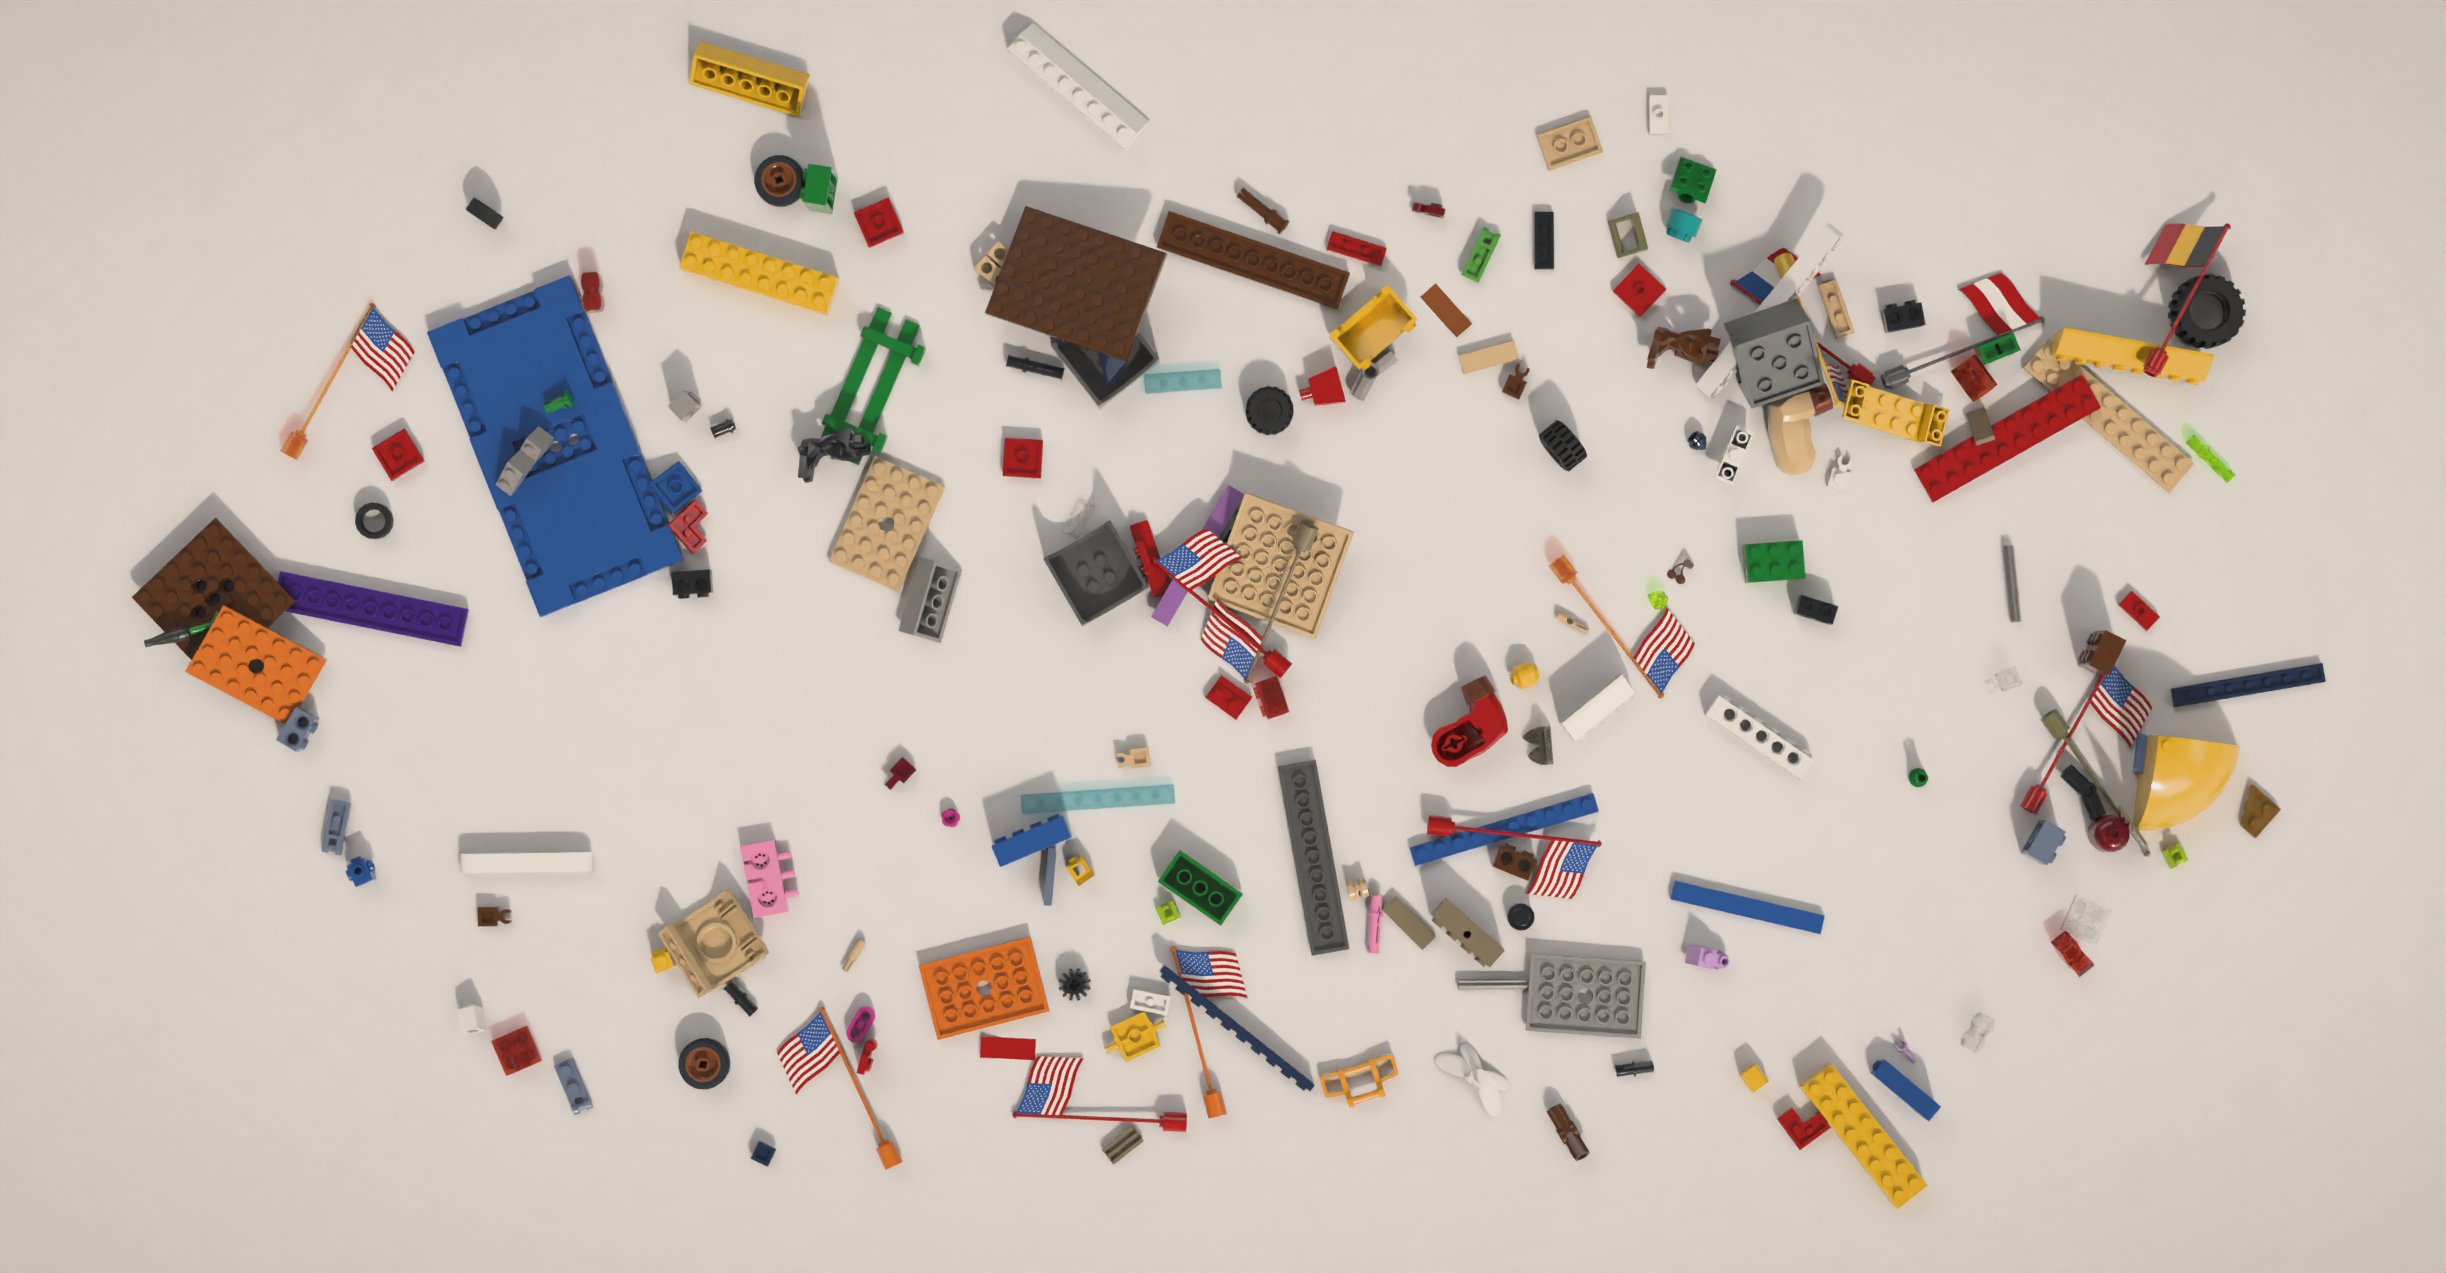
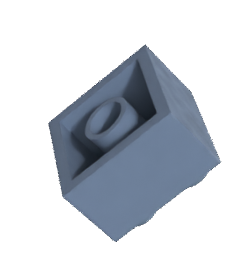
(2044, 842)

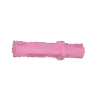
(1374, 923)

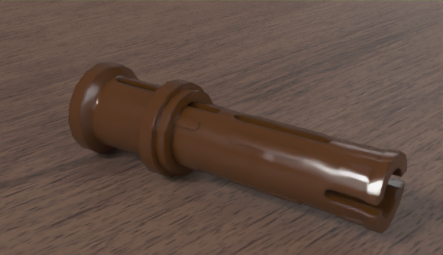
(1270, 216)

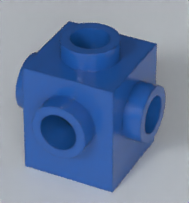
(367, 871)

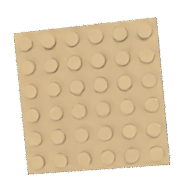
(1264, 540)

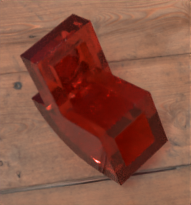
(2071, 953)

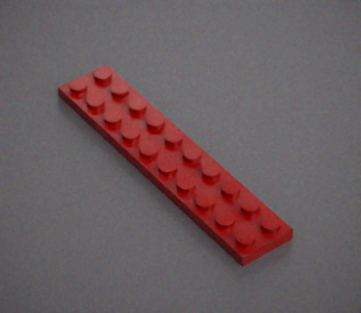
(2012, 436)

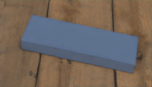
(1048, 895)

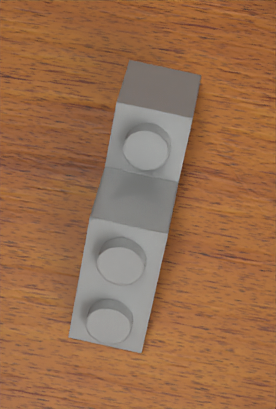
(522, 462)

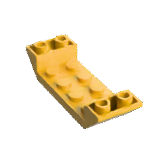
(1895, 414)

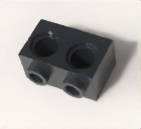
(1904, 321)
(692, 578)
(1815, 609)

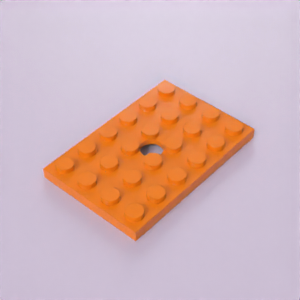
(237, 640)
(954, 996)

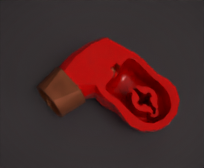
(1474, 731)

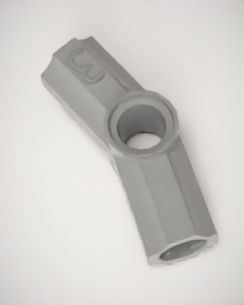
(1380, 364)

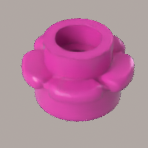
(955, 817)

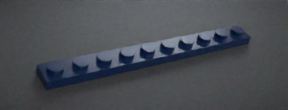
(1242, 1034)

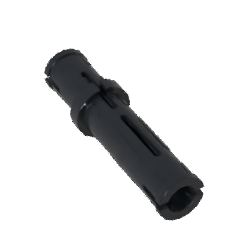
(1057, 371)

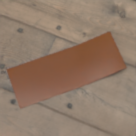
(1446, 310)

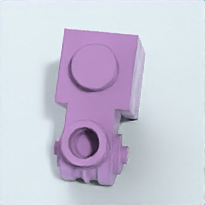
(1706, 957)

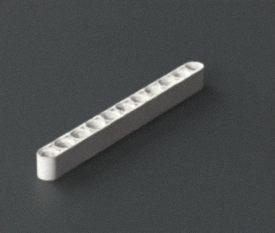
(1786, 290)

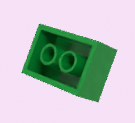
(1773, 561)

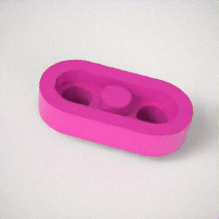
(861, 1024)

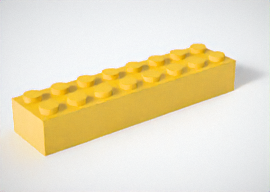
(759, 273)
(1863, 1135)

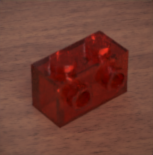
(1973, 377)
(1271, 697)

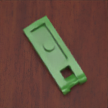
(1480, 255)

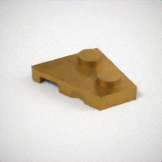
(2257, 812)

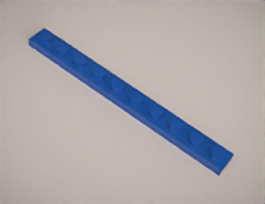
(1520, 824)

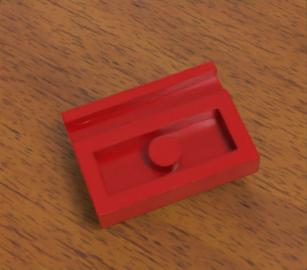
(1228, 697)

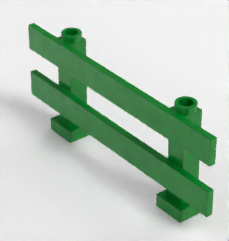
(900, 349)

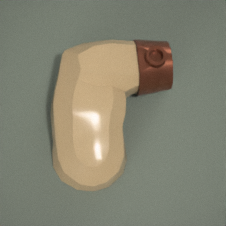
(1791, 430)

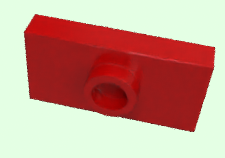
(2138, 610)

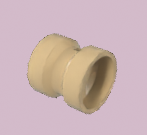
(1357, 889)

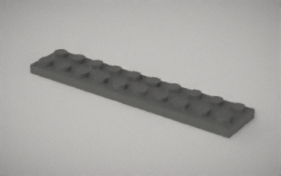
(1313, 857)

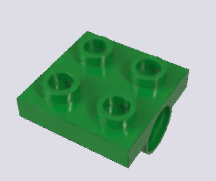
(1692, 181)

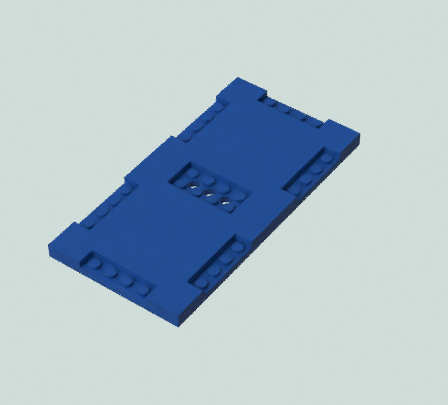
(581, 512)

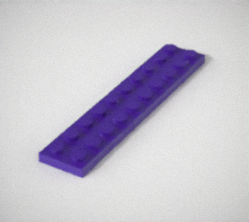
(375, 609)

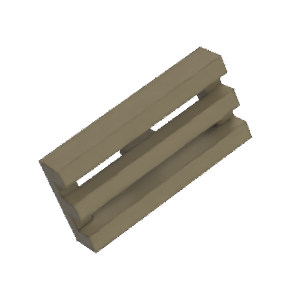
(1135, 1135)

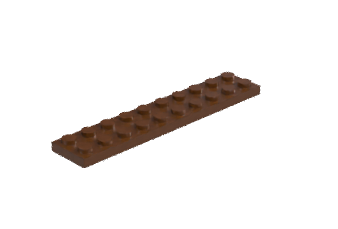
(1253, 260)

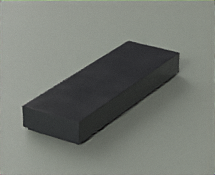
(1544, 240)

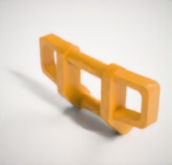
(1379, 1092)

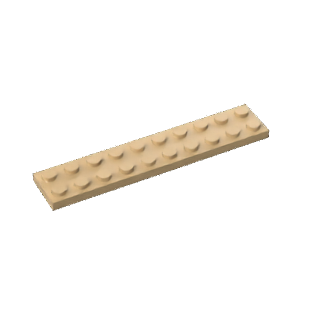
(2115, 421)

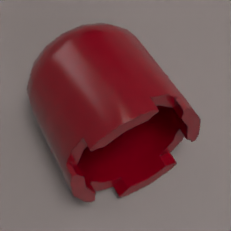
(2108, 833)

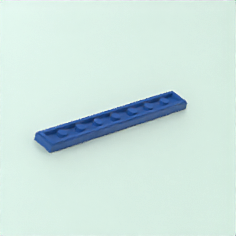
(1747, 907)

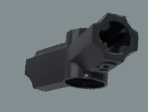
(2091, 801)

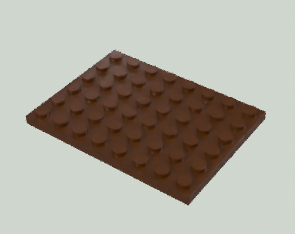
(1076, 283)

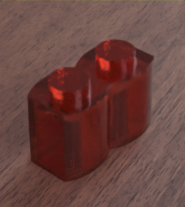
(592, 298)

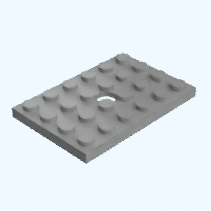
(1615, 1002)

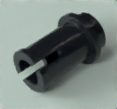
(723, 428)

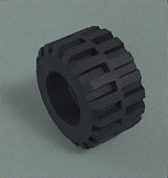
(1281, 398)
(1562, 445)

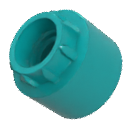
(1682, 225)

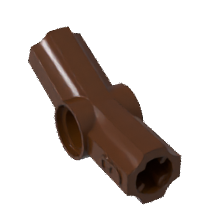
(1568, 1132)

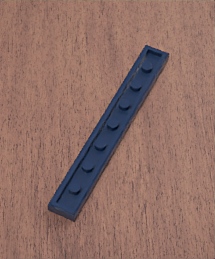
(2247, 685)

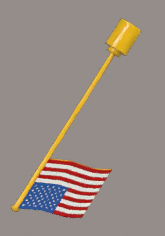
(1833, 373)

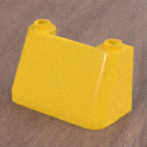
(1373, 328)

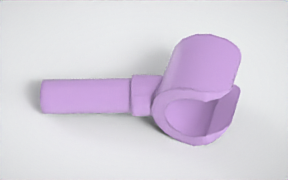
(1906, 1051)

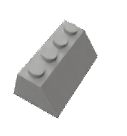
(930, 600)

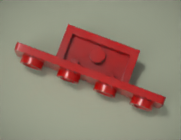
(1146, 551)

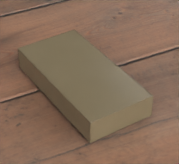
(1980, 426)

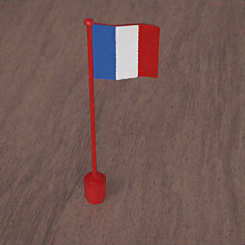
(1759, 285)

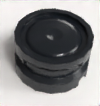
(1520, 916)

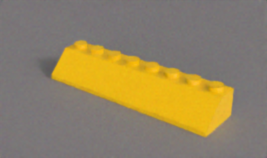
(2128, 355)

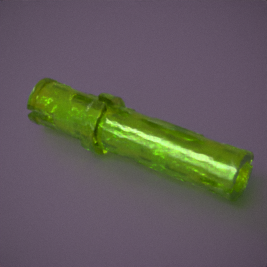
(2205, 453)

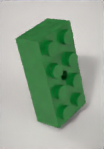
(819, 188)
(1214, 900)

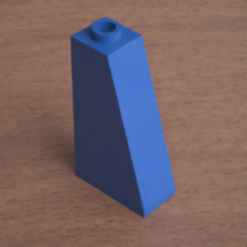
(1905, 1089)

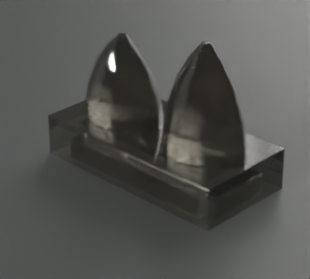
(1542, 737)

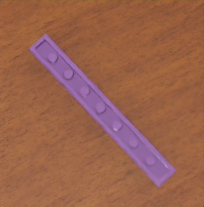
(1216, 524)

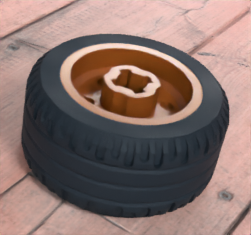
(777, 168)
(717, 1063)

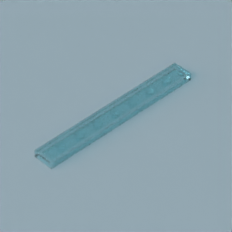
(1097, 799)

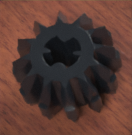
(1079, 988)

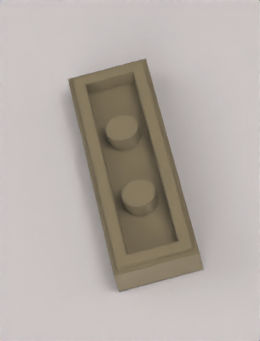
(1408, 922)

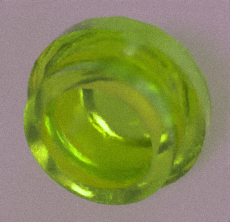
(1658, 599)

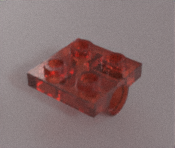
(516, 1050)

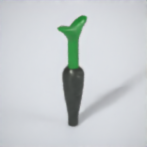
(178, 634)

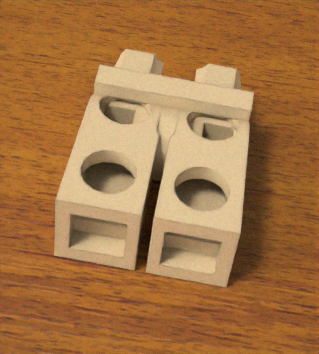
(987, 267)

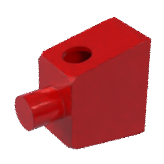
(1324, 388)

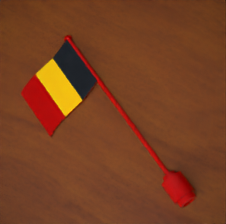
(2182, 247)

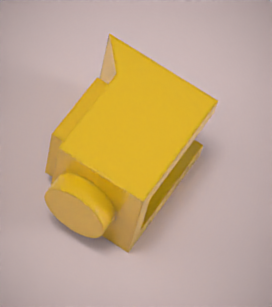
(1084, 876)
(662, 960)

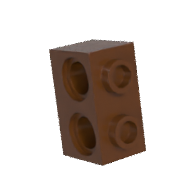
(1513, 865)

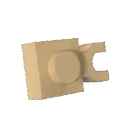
(1137, 758)

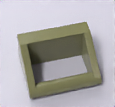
(1638, 232)

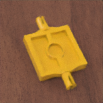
(1135, 1036)

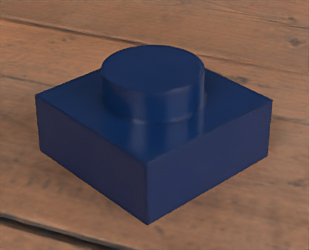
(763, 1153)

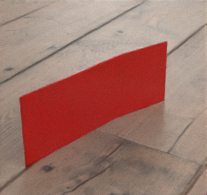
(1007, 1048)

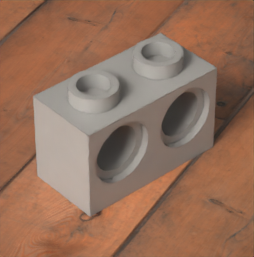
(685, 405)

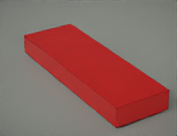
(1356, 248)

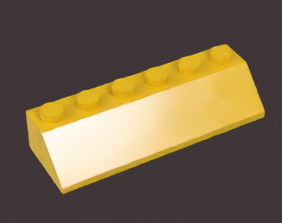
(749, 78)

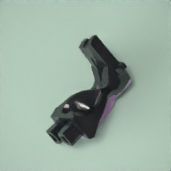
(840, 446)

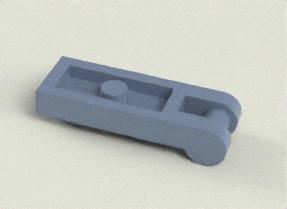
(336, 826)
(573, 1085)

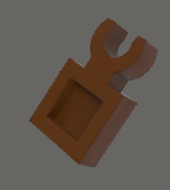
(1515, 385)
(490, 916)

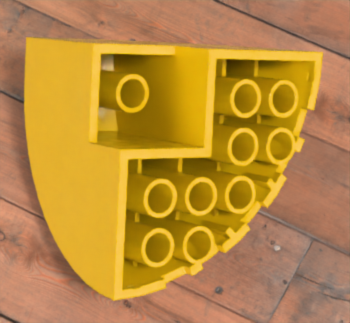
(2180, 780)

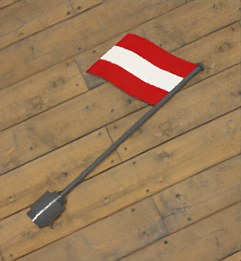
(1999, 308)

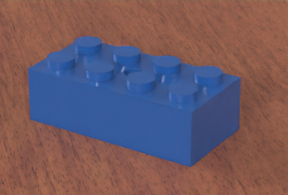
(1031, 841)

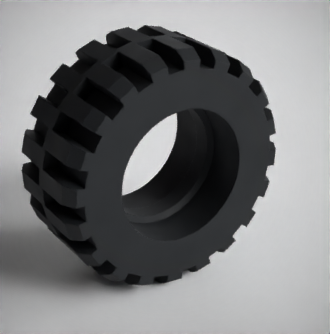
(2232, 312)

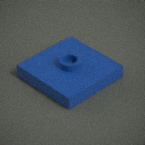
(675, 487)

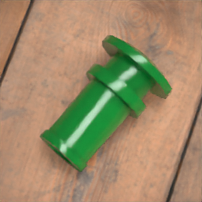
(561, 401)
(1918, 777)

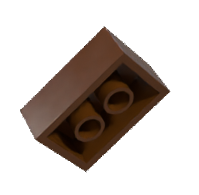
(2101, 652)

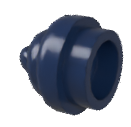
(1697, 441)

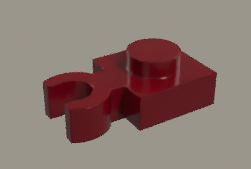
(1433, 210)

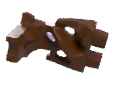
(1690, 345)

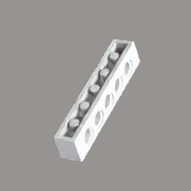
(1797, 769)

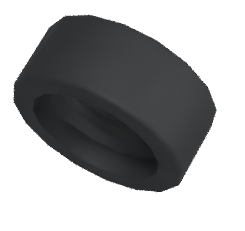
(484, 213)
(388, 523)

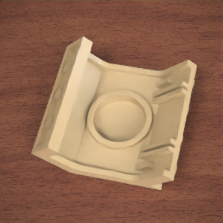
(714, 943)

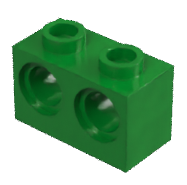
(1997, 349)

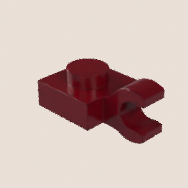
(901, 771)

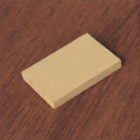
(1569, 143)

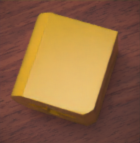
(1754, 1077)

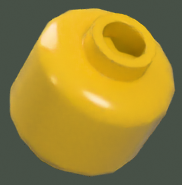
(1524, 675)

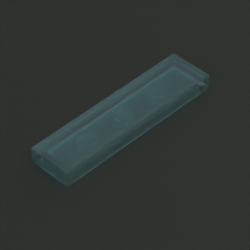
(1182, 381)

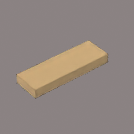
(1835, 308)
(1488, 357)

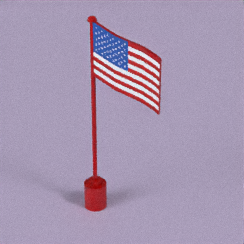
(1200, 561)
(2118, 706)
(1559, 868)
(1051, 1088)

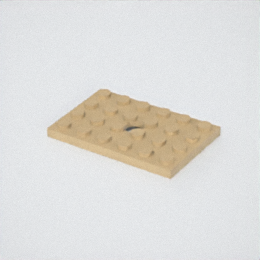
(889, 554)

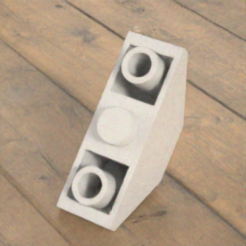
(1734, 455)

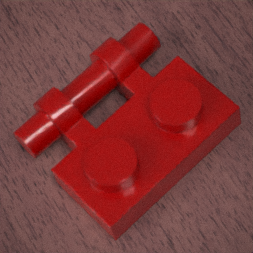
(866, 1061)

